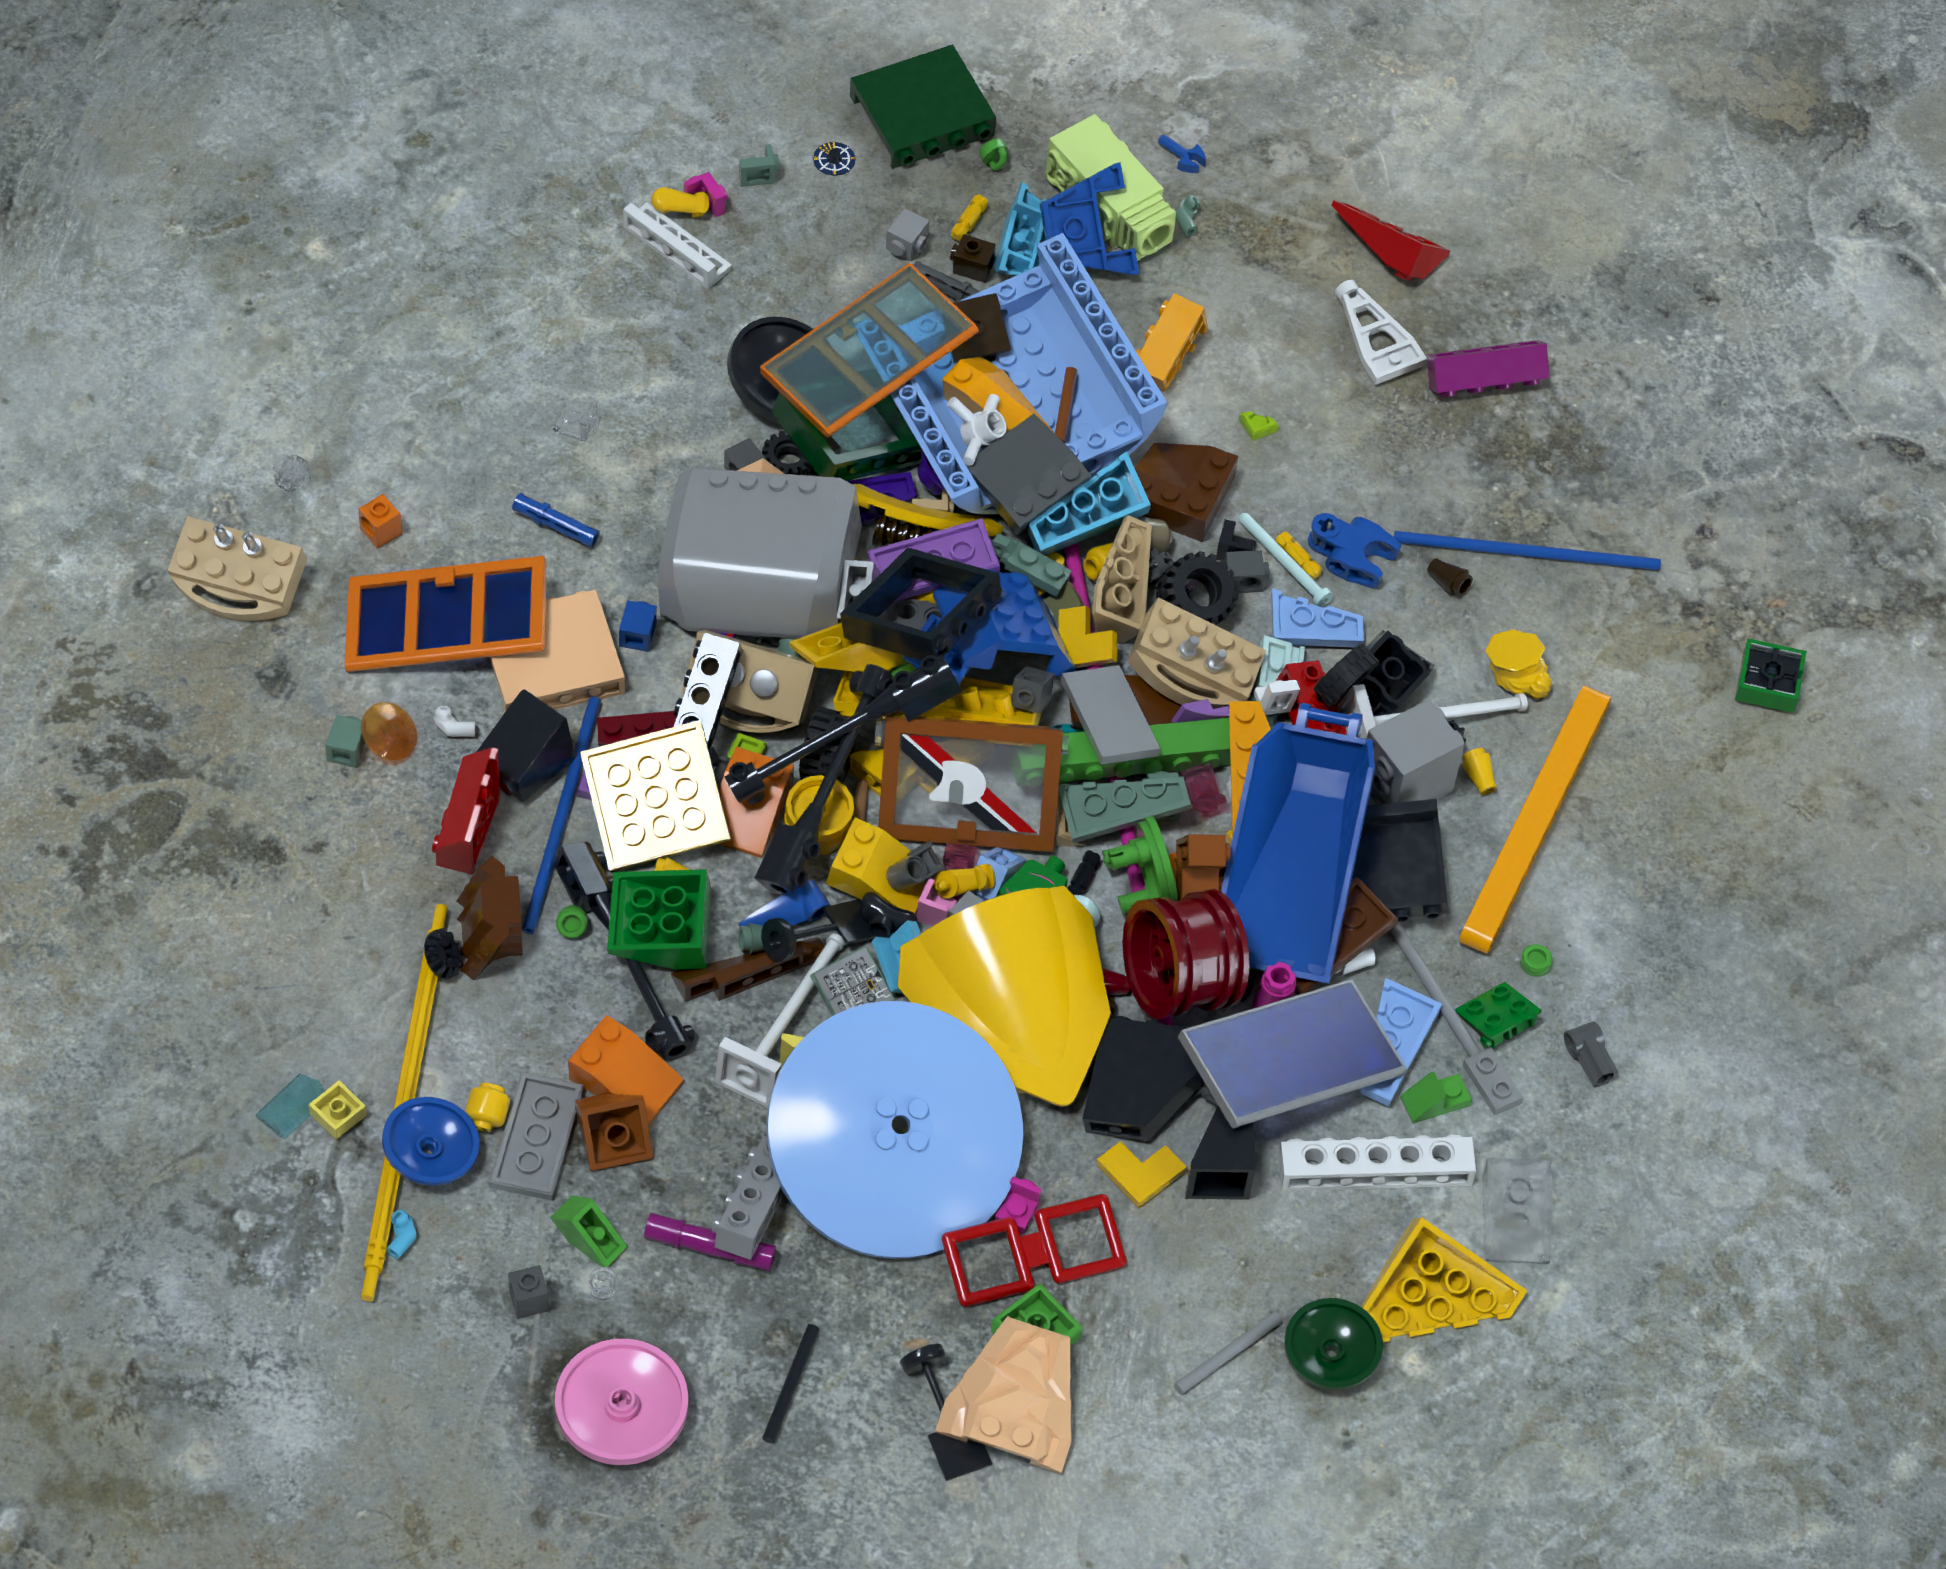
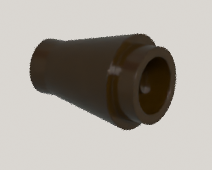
(1451, 577)

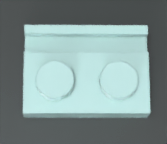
(1276, 657)

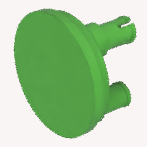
(1153, 861)

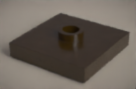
(992, 334)

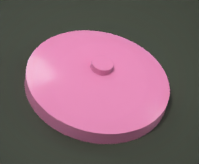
(621, 1401)

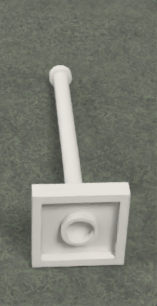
(1358, 702)
(751, 1071)

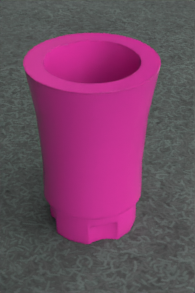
(1276, 985)

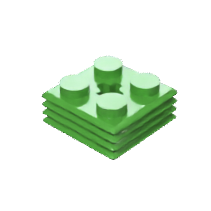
(1041, 1310)

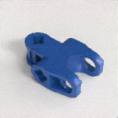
(1349, 546)

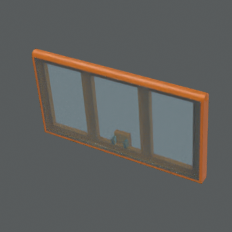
(868, 350)

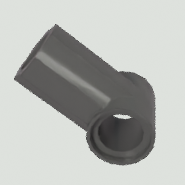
(1588, 1046)

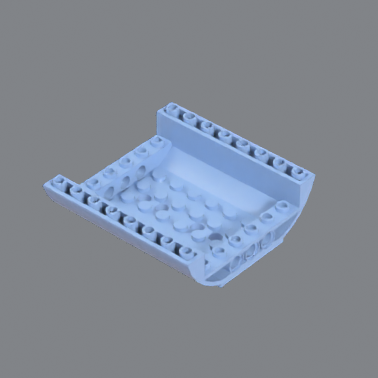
(1052, 324)

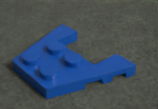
(1078, 218)

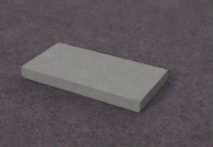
(1110, 714)
(536, 1136)

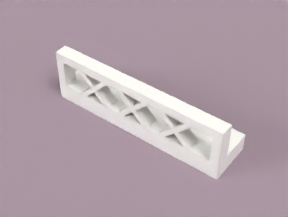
(672, 248)

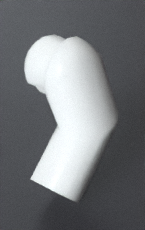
(451, 726)

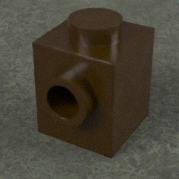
(973, 258)

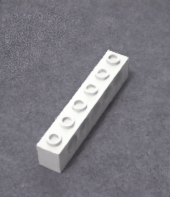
(1364, 1174)

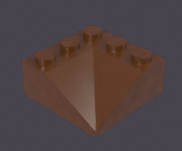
(1186, 485)

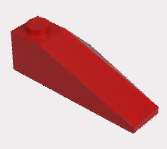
(1404, 252)

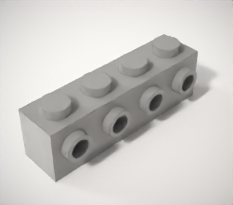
(750, 1206)

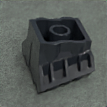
(1396, 675)

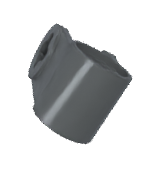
(914, 868)

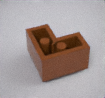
(1199, 862)

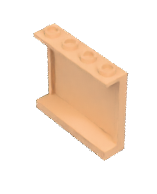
(575, 661)

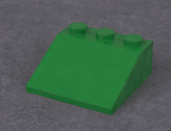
(661, 917)

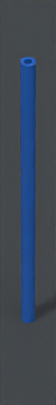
(1528, 550)
(560, 817)

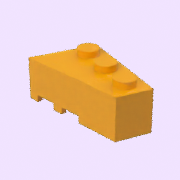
(1172, 338)

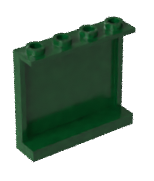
(924, 105)

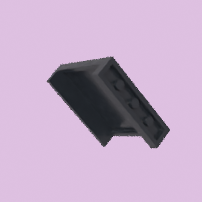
(1404, 858)

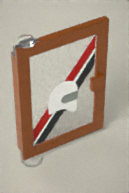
(970, 781)

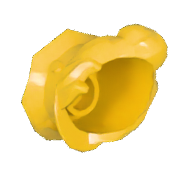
(1519, 663)

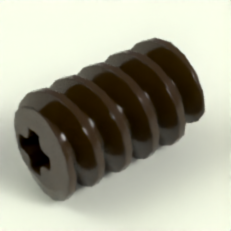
(893, 532)

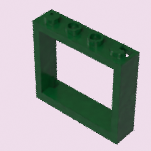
(855, 463)

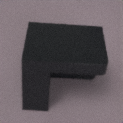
(1232, 543)

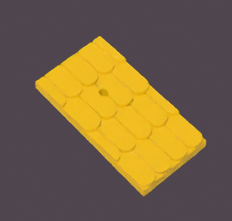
(977, 702)

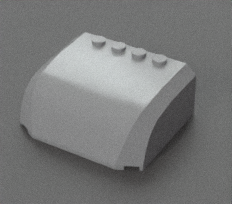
(757, 552)

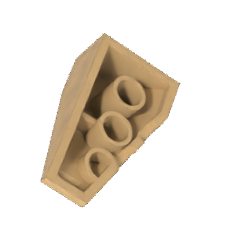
(1123, 581)

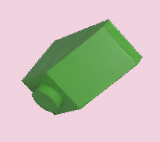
(589, 1230)

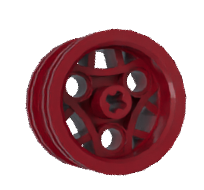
(1185, 953)

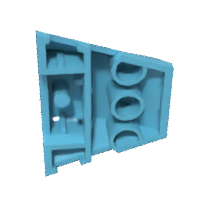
(1020, 235)

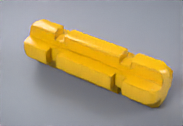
(969, 217)
(1299, 555)

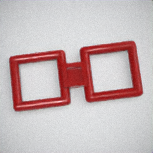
(1033, 1250)

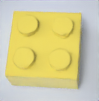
(337, 1109)

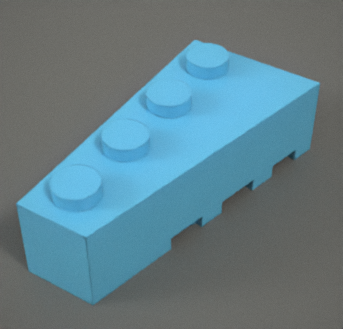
(1091, 508)

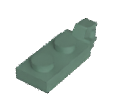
(1039, 568)

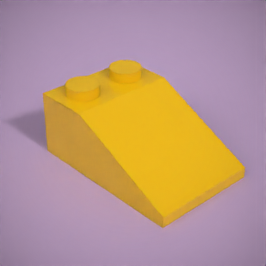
(833, 651)
(864, 863)

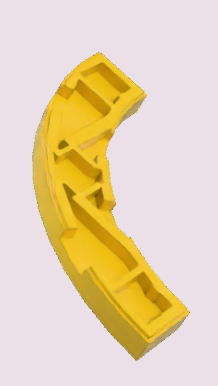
(920, 515)

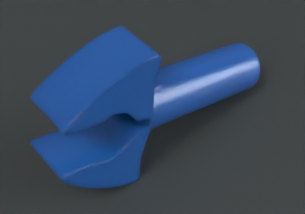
(1185, 155)

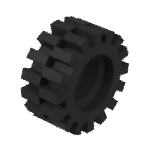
(785, 445)

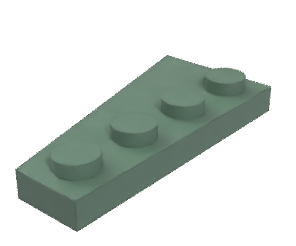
(1109, 807)

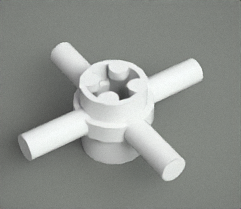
(979, 428)

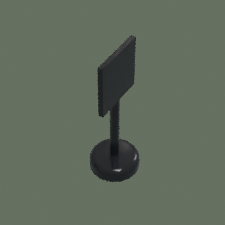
(780, 939)
(953, 1455)

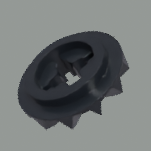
(436, 956)

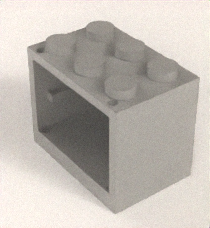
(1415, 756)

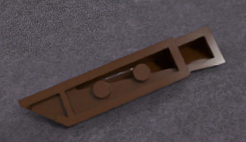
(743, 972)

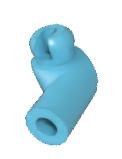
(404, 1231)

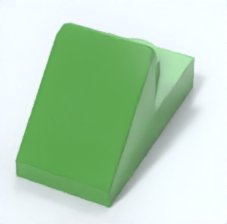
(1435, 1097)

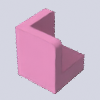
(933, 907)

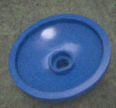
(432, 1126)

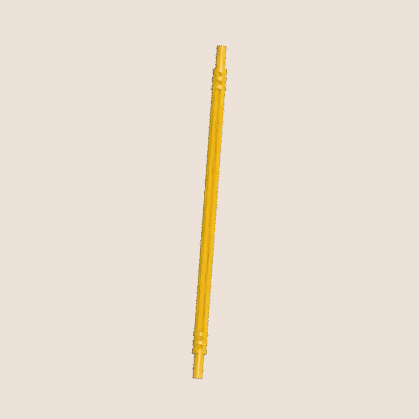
(406, 1091)

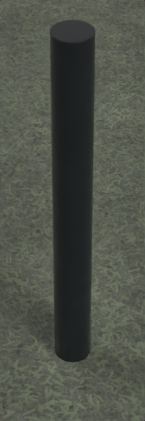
(790, 1383)

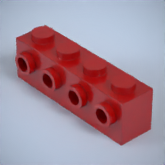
(1307, 676)

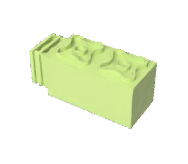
(1128, 216)

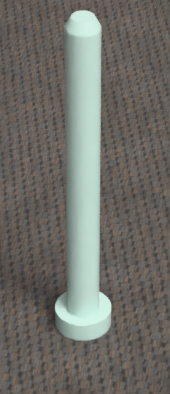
(1321, 596)

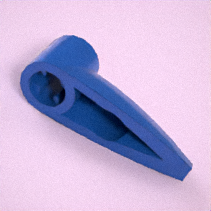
(802, 906)

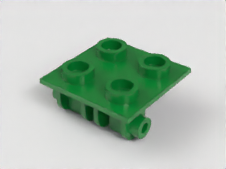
(1499, 1014)

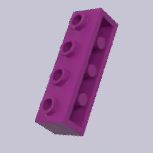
(1488, 367)

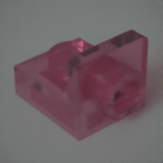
(1203, 788)

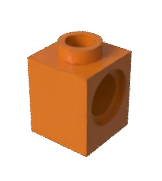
(380, 521)

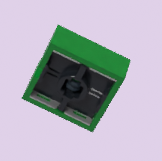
(1770, 675)

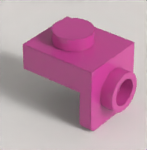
(715, 192)

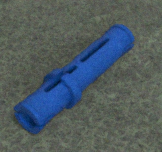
(544, 514)

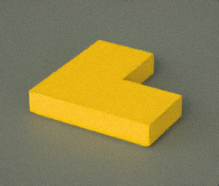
(1082, 646)
(1140, 1179)

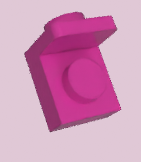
(1020, 1203)

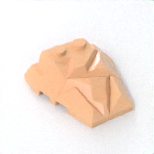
(1016, 1396)

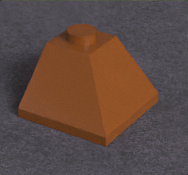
(614, 1130)

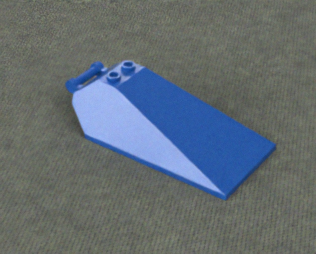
(1299, 840)

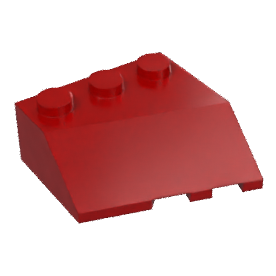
(469, 812)

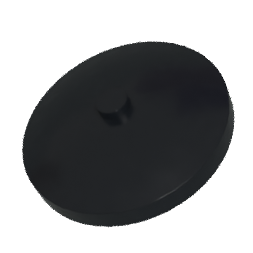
(750, 350)

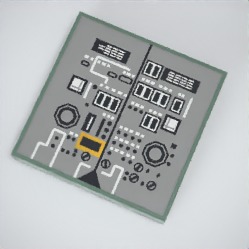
(851, 982)

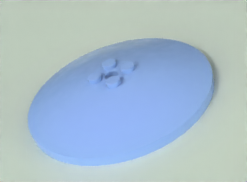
(837, 1141)

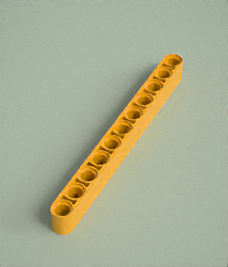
(1534, 820)

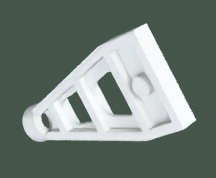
(1387, 362)

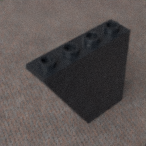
(1138, 1079)

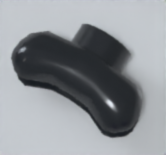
(882, 916)

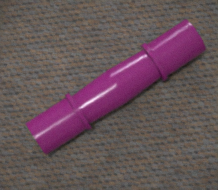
(702, 1240)

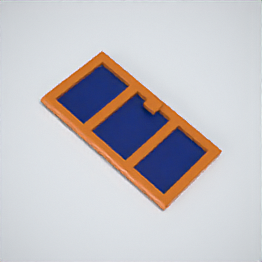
(446, 613)

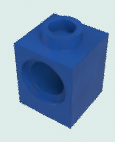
(638, 625)

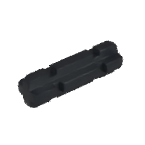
(1084, 873)

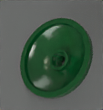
(1334, 1327)

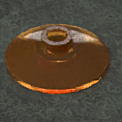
(381, 736)

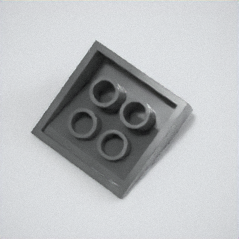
(1027, 472)

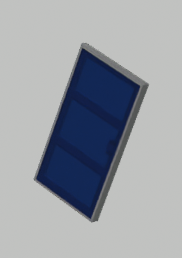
(1291, 1053)

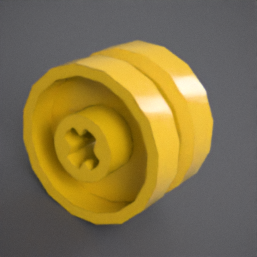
(836, 815)

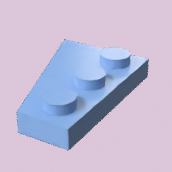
(1313, 625)

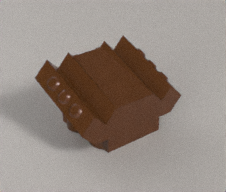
(490, 918)

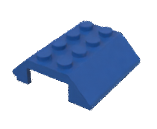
(1014, 624)

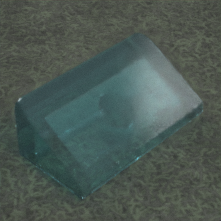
(290, 1105)

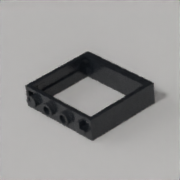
(861, 616)

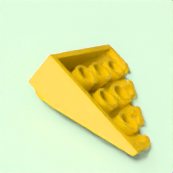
(1437, 1284)

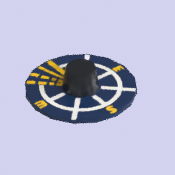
(834, 158)

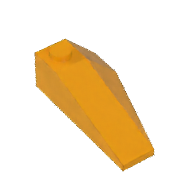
(976, 379)

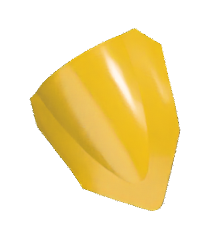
(1023, 979)

